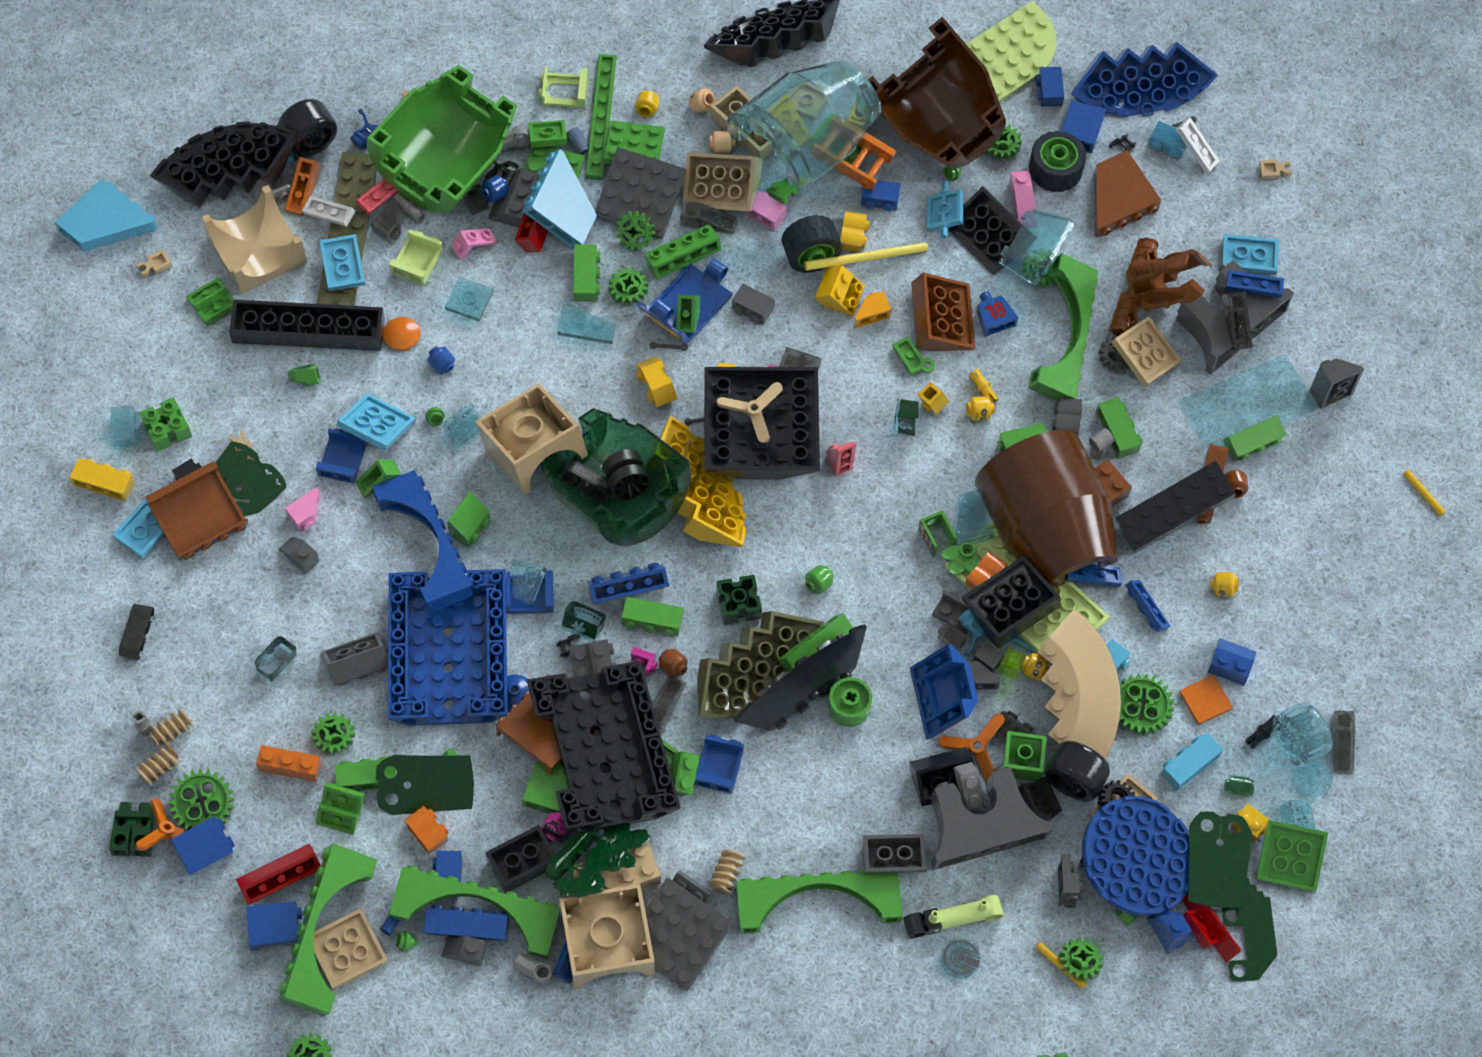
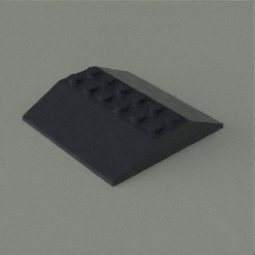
(790, 418)

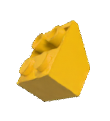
(839, 290)

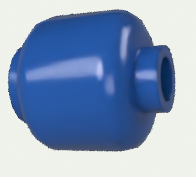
(494, 188)
(441, 360)

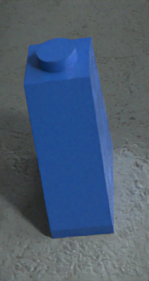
(1170, 929)

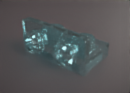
(463, 425)

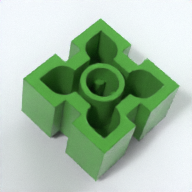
(165, 424)

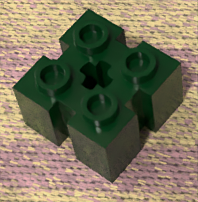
(749, 603)

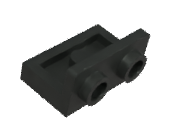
(1040, 798)

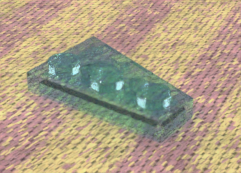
(972, 519)

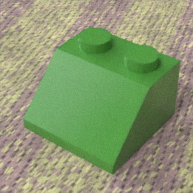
(468, 520)
(1025, 755)

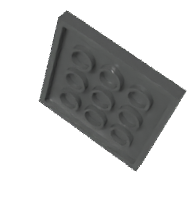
(642, 186)
(683, 932)

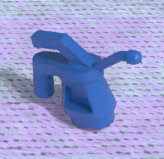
(360, 136)

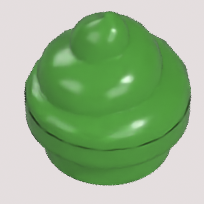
(952, 173)
(434, 416)
(405, 941)

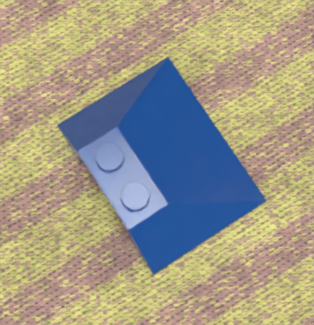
(943, 690)

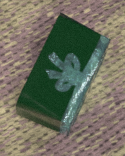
(905, 416)
(583, 620)
(269, 651)

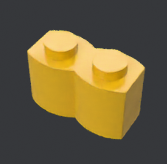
(853, 230)

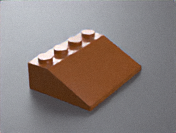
(942, 314)

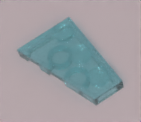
(582, 325)

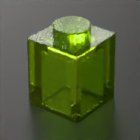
(1011, 663)

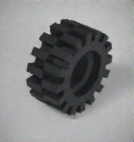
(1113, 788)

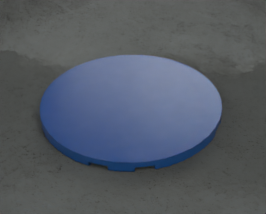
(1137, 855)

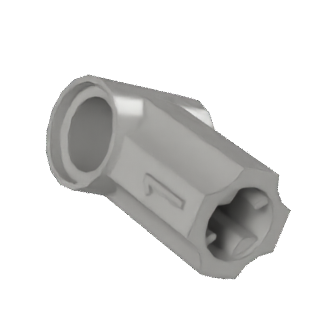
(512, 141)
(1099, 443)
(532, 969)

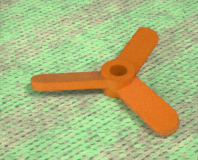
(983, 738)
(165, 830)

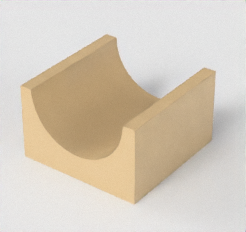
(527, 432)

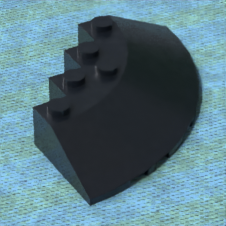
(774, 31)
(226, 159)
(804, 683)

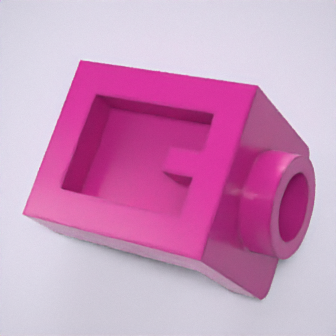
(646, 659)

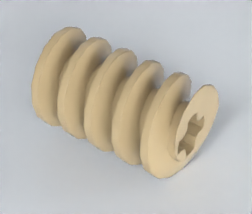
(170, 727)
(158, 765)
(725, 871)

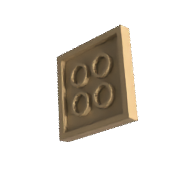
(1146, 351)
(348, 949)

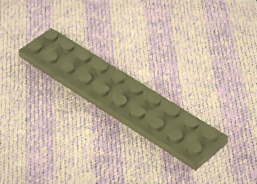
(355, 178)

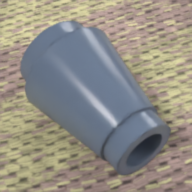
(577, 140)

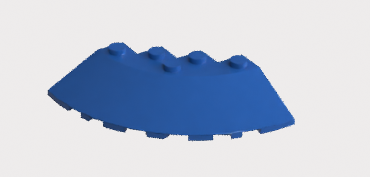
(1143, 83)

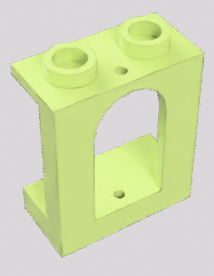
(556, 78)

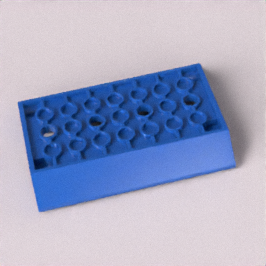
(421, 651)

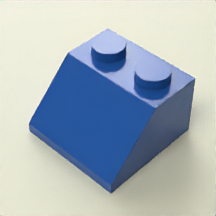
(1232, 661)

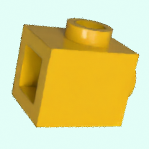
(932, 398)

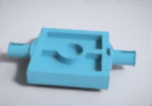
(945, 210)

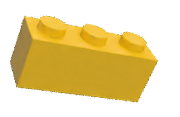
(102, 479)

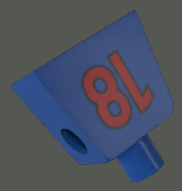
(995, 314)

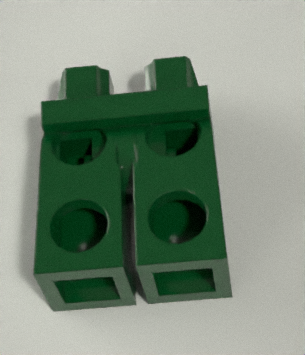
(129, 828)

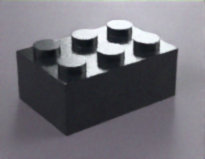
(520, 858)

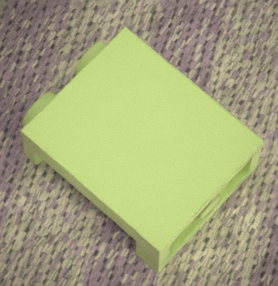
(417, 257)

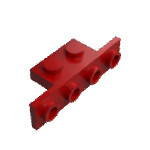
(1209, 929)

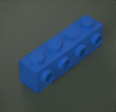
(628, 583)
(464, 923)

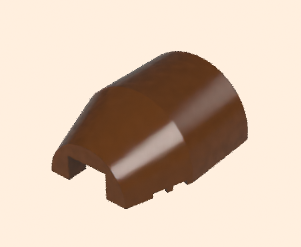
(944, 101)
(1049, 505)

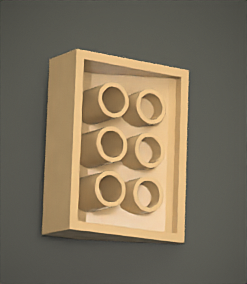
(722, 180)

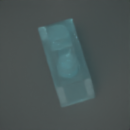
(124, 427)

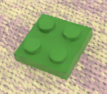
(547, 133)

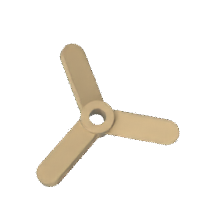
(756, 416)

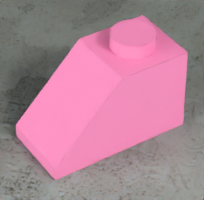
(304, 510)

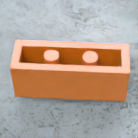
(288, 763)

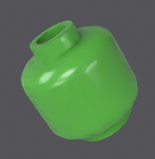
(819, 579)

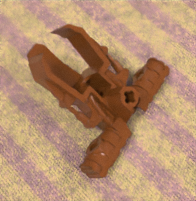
(1147, 279)

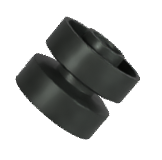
(626, 475)

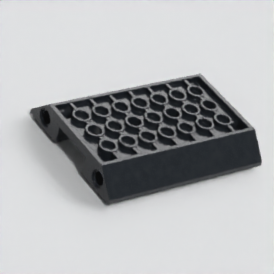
(627, 745)

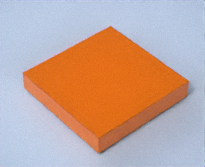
(1205, 699)

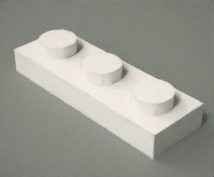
(1197, 145)
(328, 211)

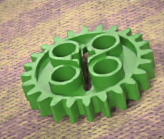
(1160, 707)
(219, 795)

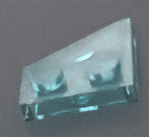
(526, 580)

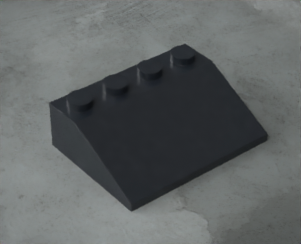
(986, 228)
(1011, 601)

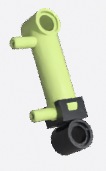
(935, 920)

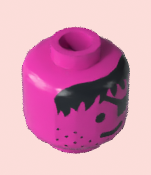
(554, 827)

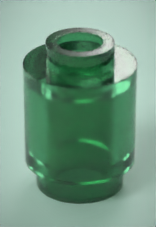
(1239, 786)

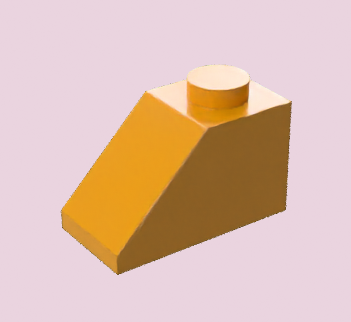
(873, 309)

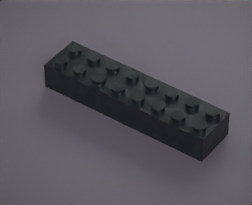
(307, 325)

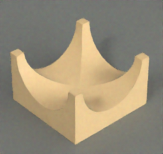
(255, 244)
(607, 934)

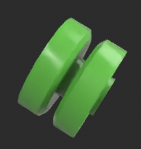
(850, 702)

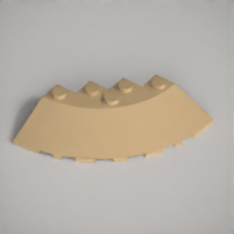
(1083, 683)

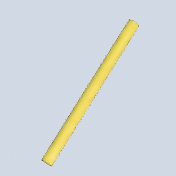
(865, 256)

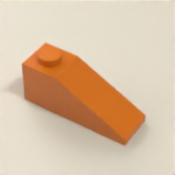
(303, 184)

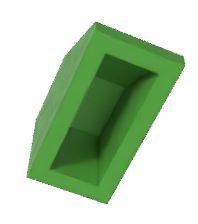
(379, 472)

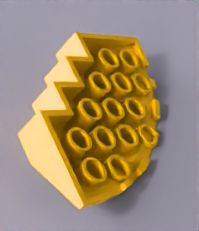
(711, 502)

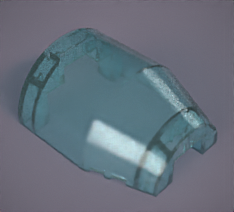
(811, 118)

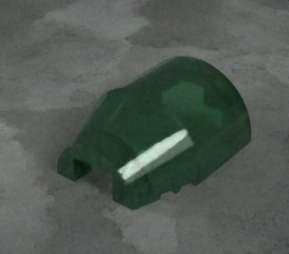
(631, 520)

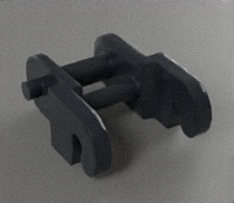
(1120, 141)
(561, 644)

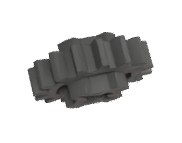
(1110, 356)

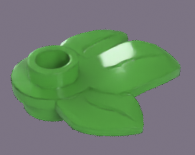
(958, 560)

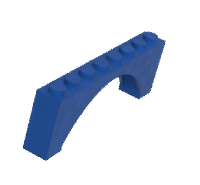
(448, 580)

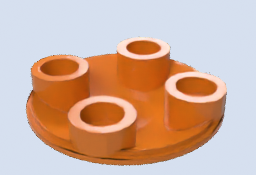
(401, 333)

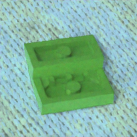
(211, 301)
(340, 808)

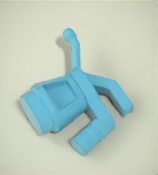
(970, 623)

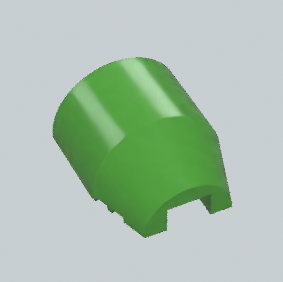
(440, 140)

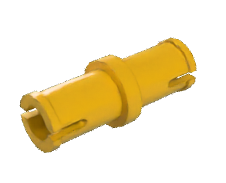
(983, 386)

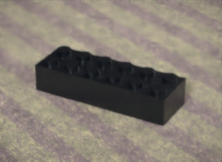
(1175, 507)

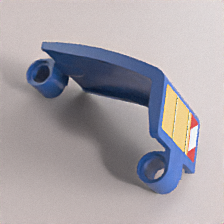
(690, 282)

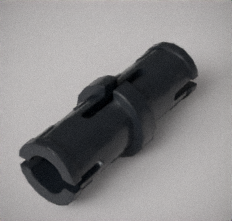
(1262, 732)

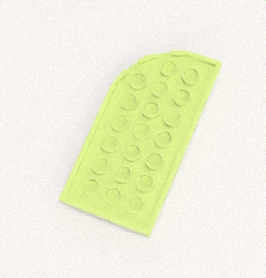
(1016, 49)

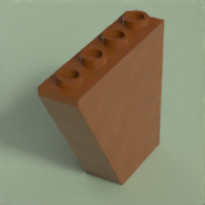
(1121, 194)

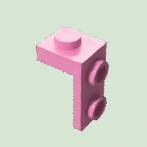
(470, 238)

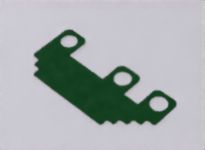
(1258, 934)

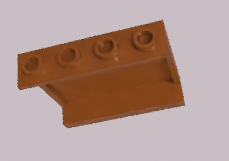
(196, 511)
(531, 733)

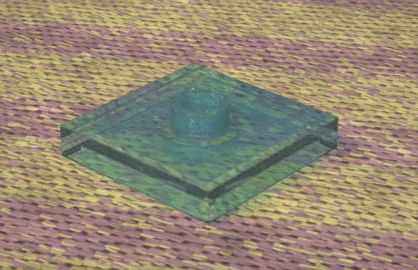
(469, 299)

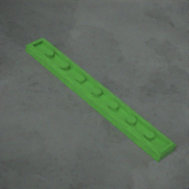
(601, 116)

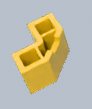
(659, 386)

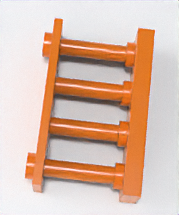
(869, 145)

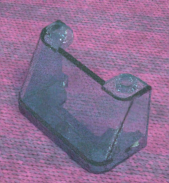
(1036, 244)

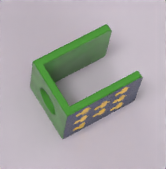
(939, 518)

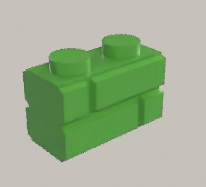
(684, 772)

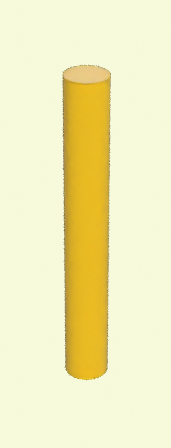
(1423, 491)
(1055, 960)

